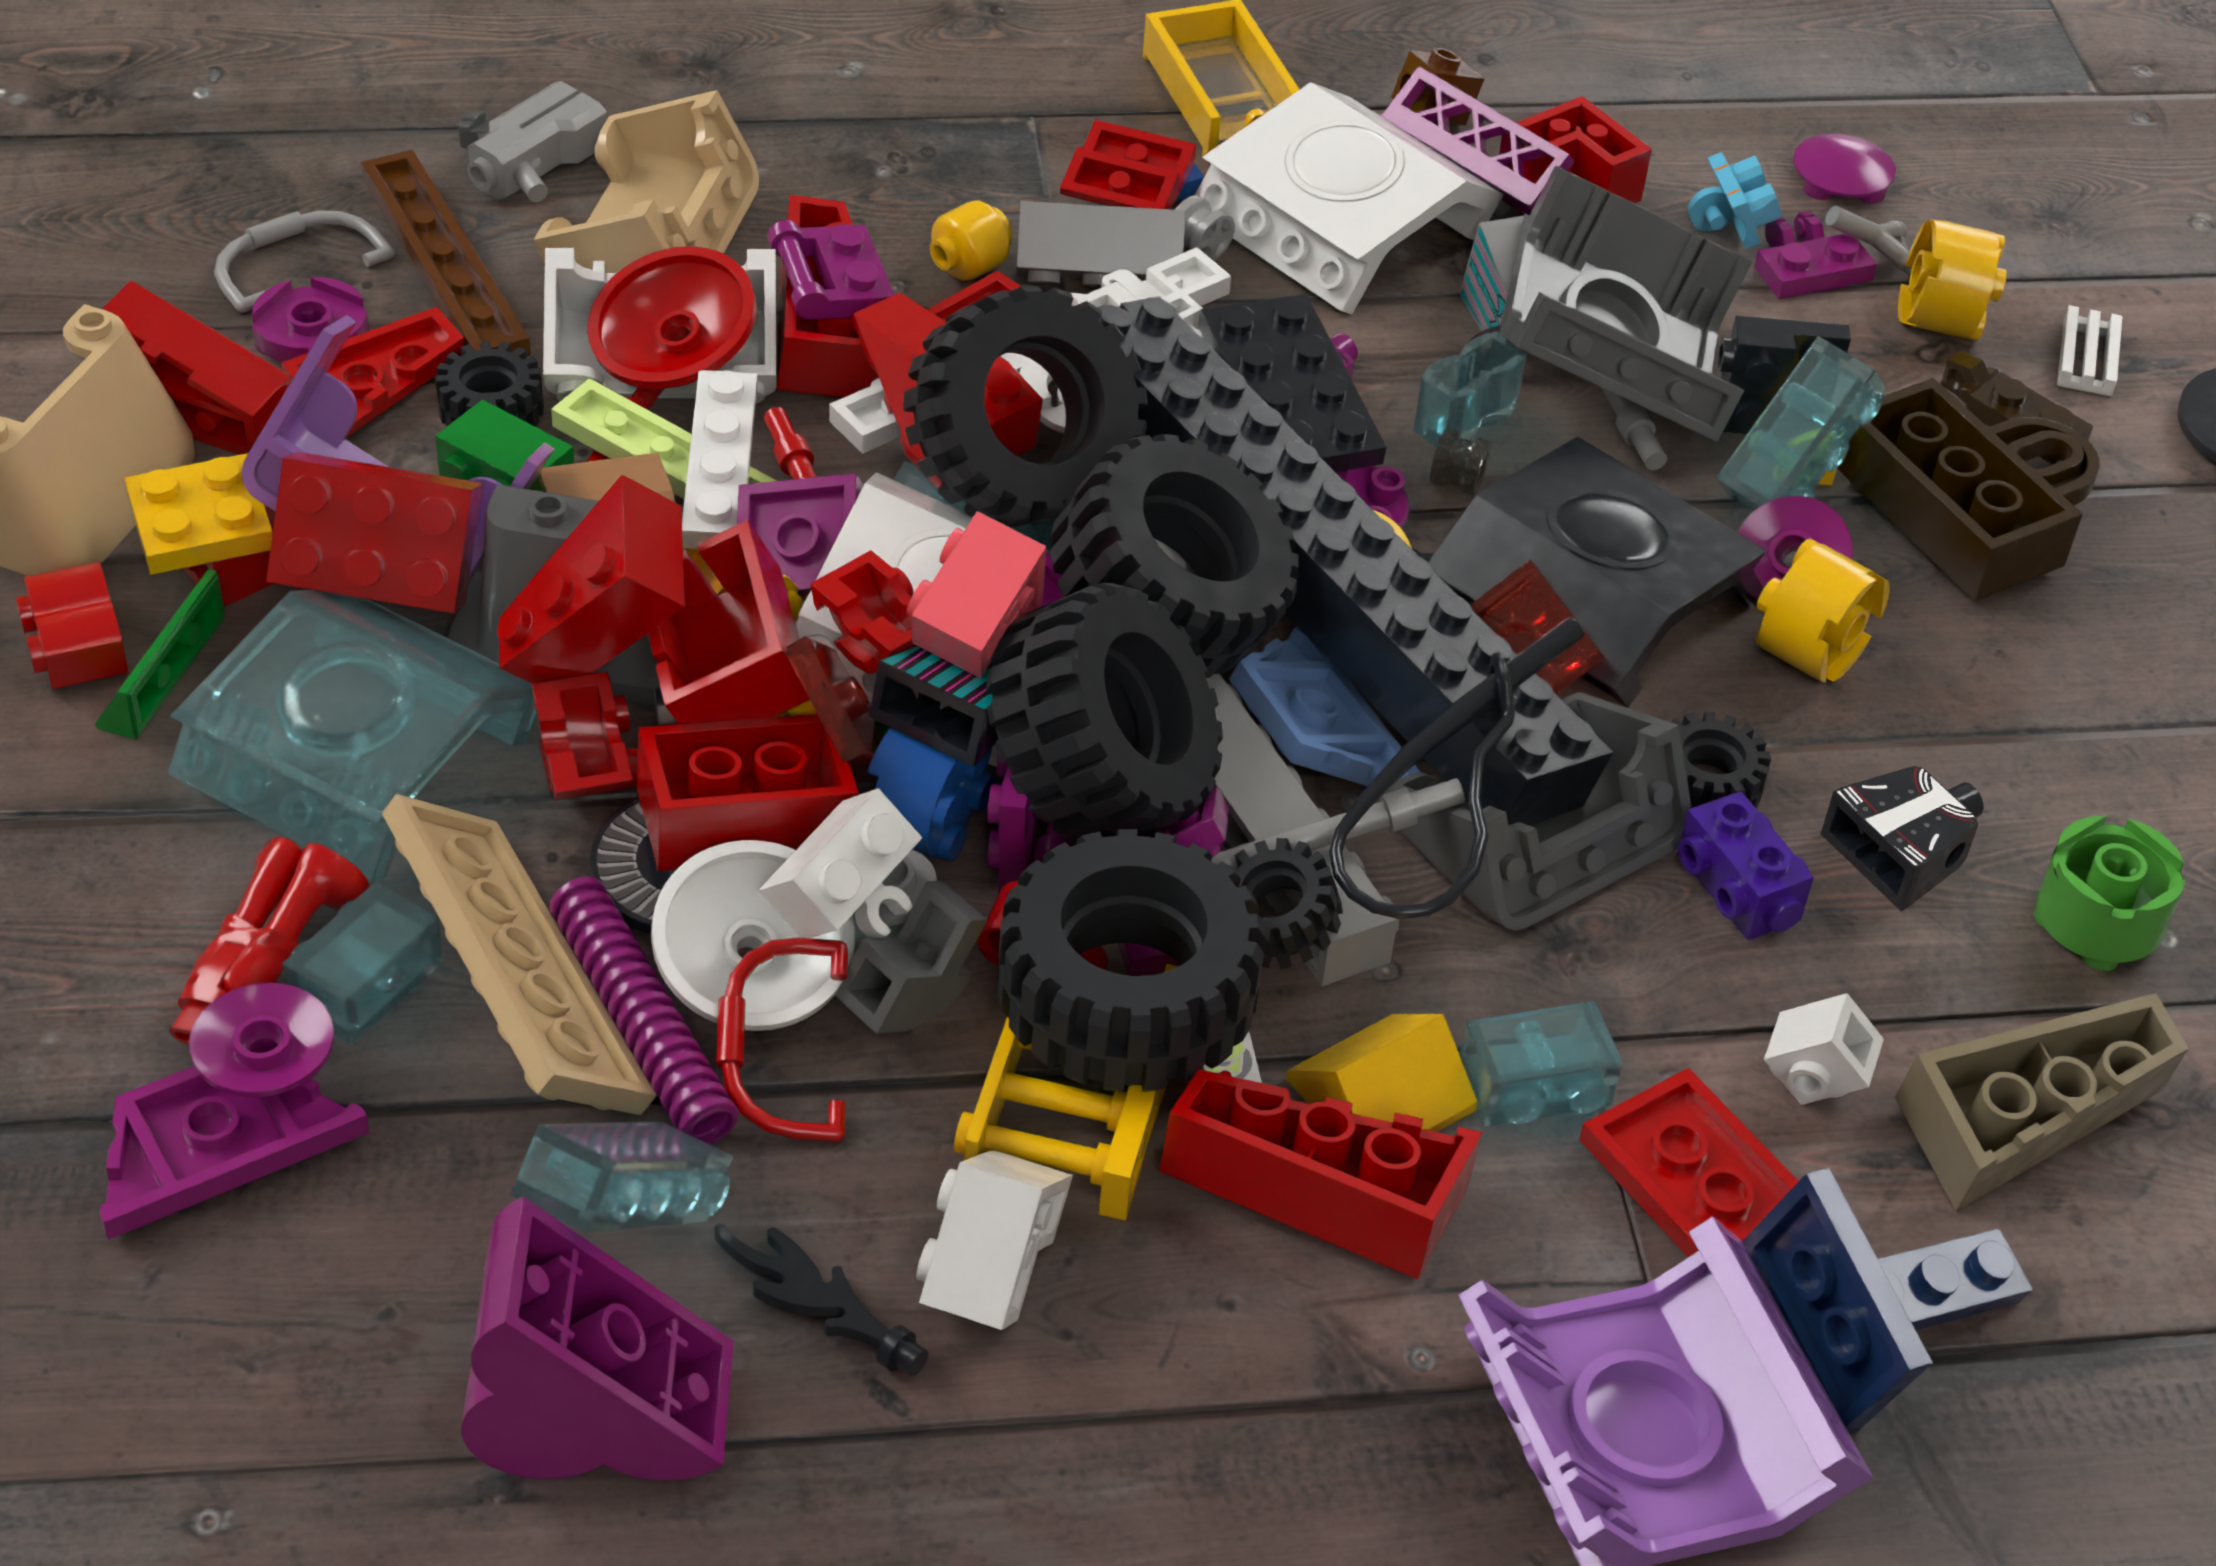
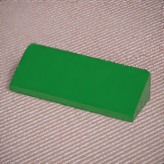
(165, 660)

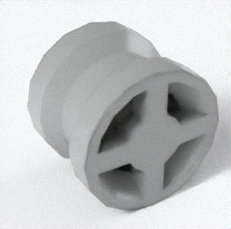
(1206, 228)

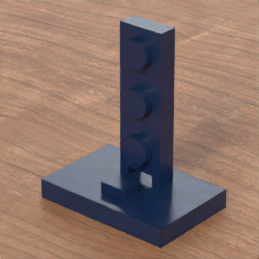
(1863, 1312)

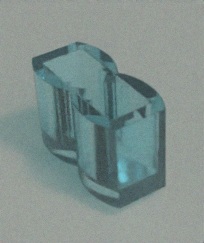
(1470, 388)

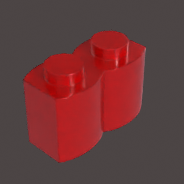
(74, 626)

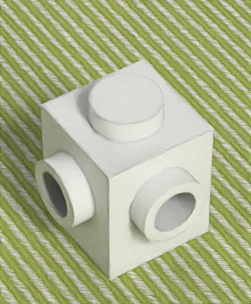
(1824, 1049)

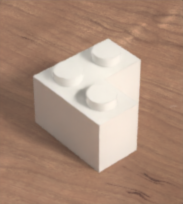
(990, 1235)

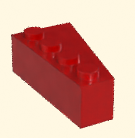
(818, 353)
(1320, 1167)

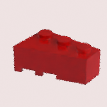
(212, 380)
(599, 589)

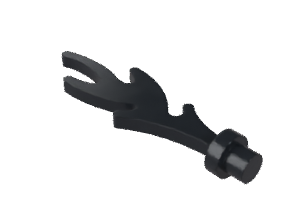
(806, 1294)

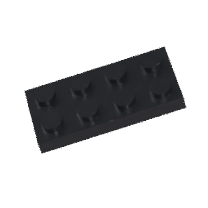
(1298, 373)

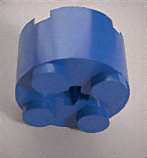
(931, 791)

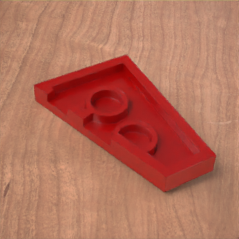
(390, 361)

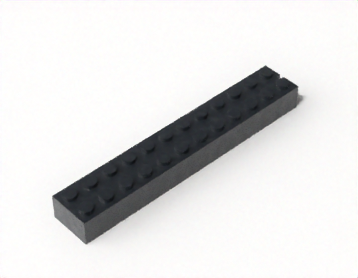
(1361, 586)

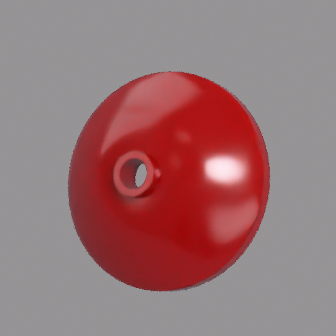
(672, 317)

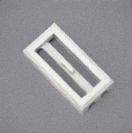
(2093, 328)

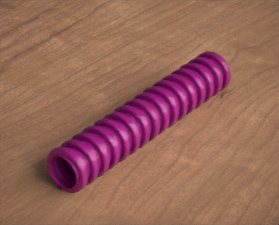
(643, 1010)

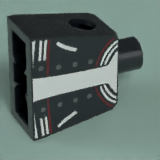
(1903, 830)

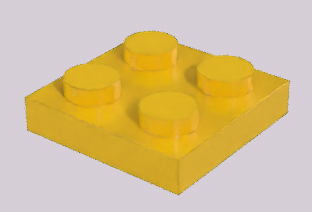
(197, 514)

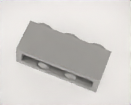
(1094, 240)

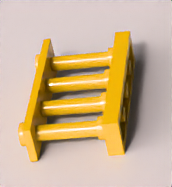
(1110, 1166)

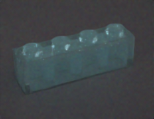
(622, 1175)

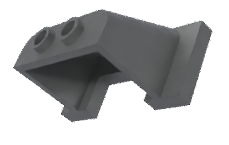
(519, 539)

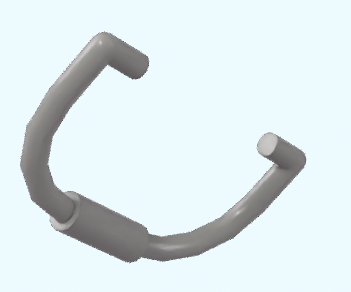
(286, 227)

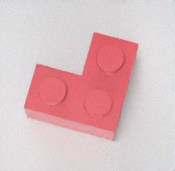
(982, 587)

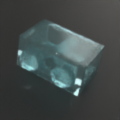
(367, 959)
(1540, 1063)

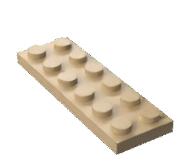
(518, 958)

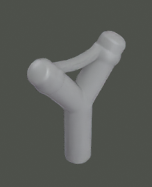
(1885, 237)

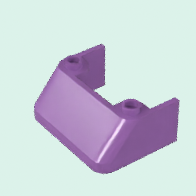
(318, 416)

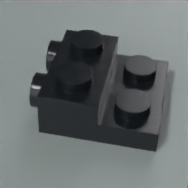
(1763, 357)

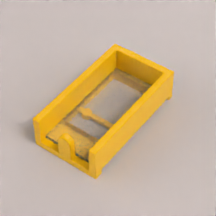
(1216, 67)

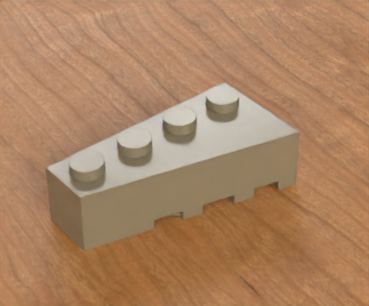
(2029, 1092)

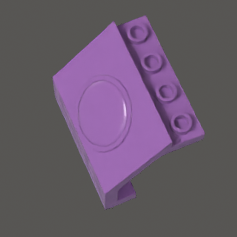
(1667, 1410)

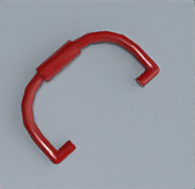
(732, 1037)

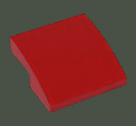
(1128, 168)

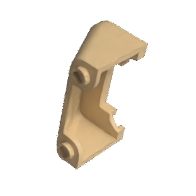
(674, 182)
(69, 459)

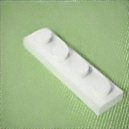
(718, 453)

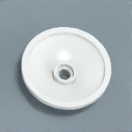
(715, 910)

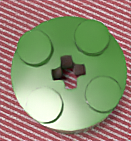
(2110, 891)

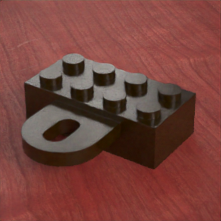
(1967, 486)

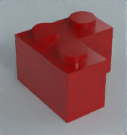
(1597, 143)

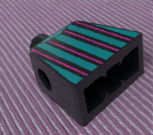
(934, 703)

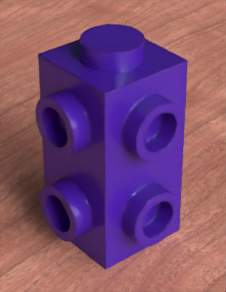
(1745, 865)

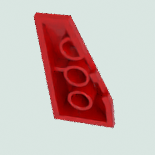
(891, 339)

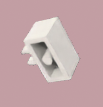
(844, 869)

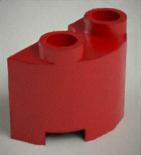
(869, 609)
(582, 736)

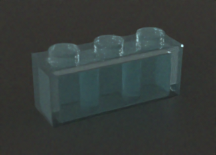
(1804, 428)

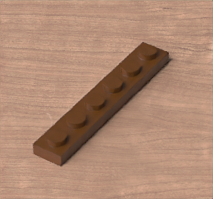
(442, 252)

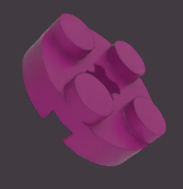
(292, 319)

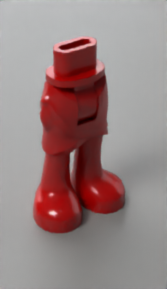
(252, 954)

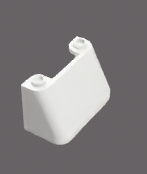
(567, 305)

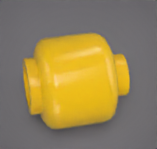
(970, 240)

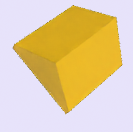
(1392, 1067)

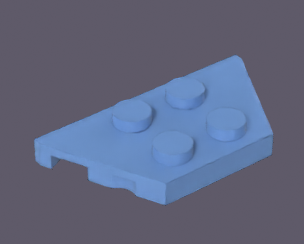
(1314, 710)

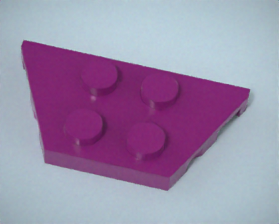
(192, 1142)

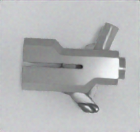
(530, 140)

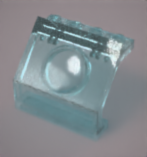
(336, 716)

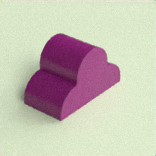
(588, 1363)

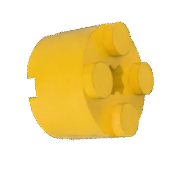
(1952, 279)
(1820, 611)

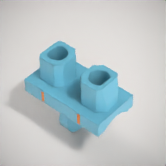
(1740, 198)

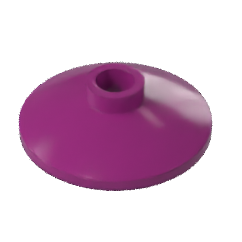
(1785, 524)
(261, 1040)

